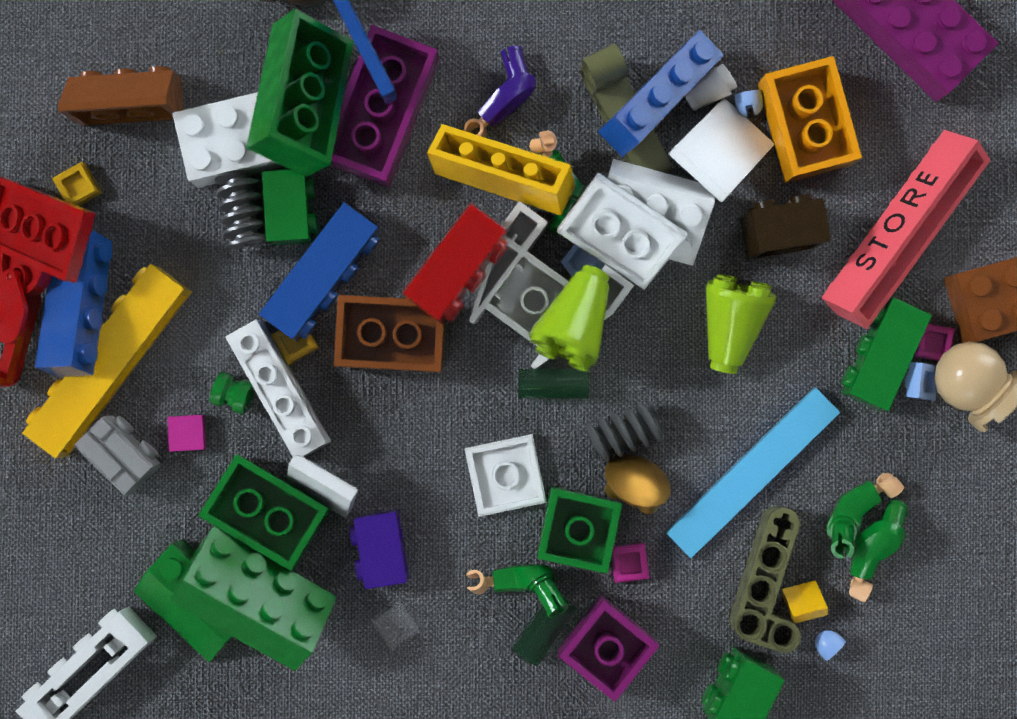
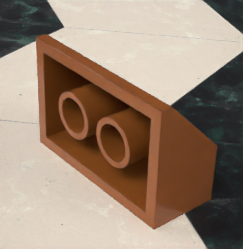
(122, 96)

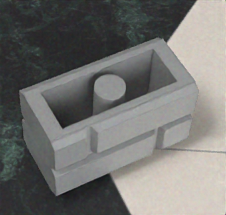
(118, 453)

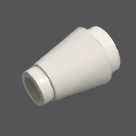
(711, 88)

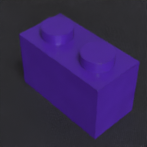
(380, 549)

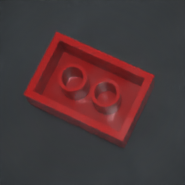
(457, 265)

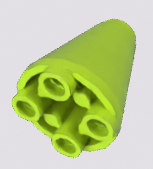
(734, 319)
(574, 320)

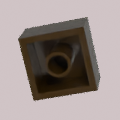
(785, 228)

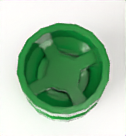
(235, 393)

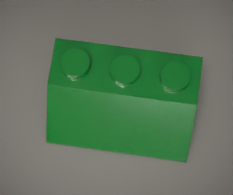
(156, 589)

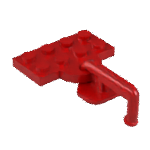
(37, 241)

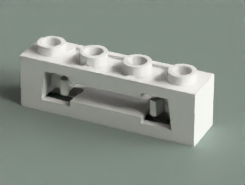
(278, 389)
(128, 631)

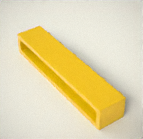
(121, 345)

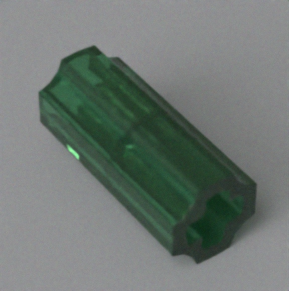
(553, 383)
(541, 634)

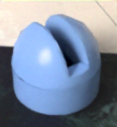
(749, 100)
(828, 643)

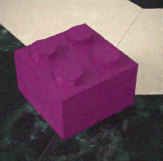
(607, 648)

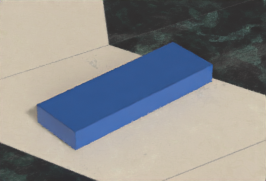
(366, 50)

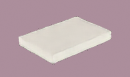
(721, 149)
(621, 231)

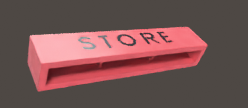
(906, 228)

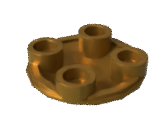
(636, 482)

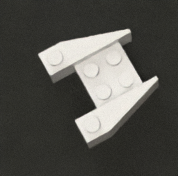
(523, 286)

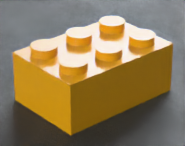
(809, 119)

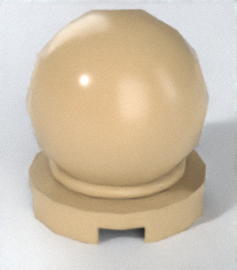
(977, 381)

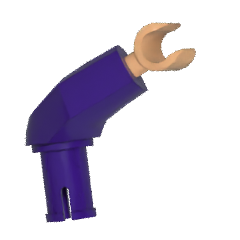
(507, 97)

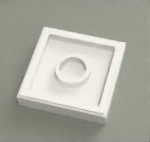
(505, 475)
(321, 485)

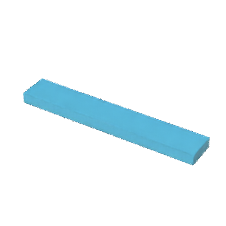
(752, 472)

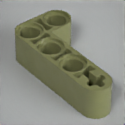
(610, 89)
(772, 574)

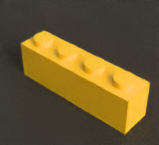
(501, 169)

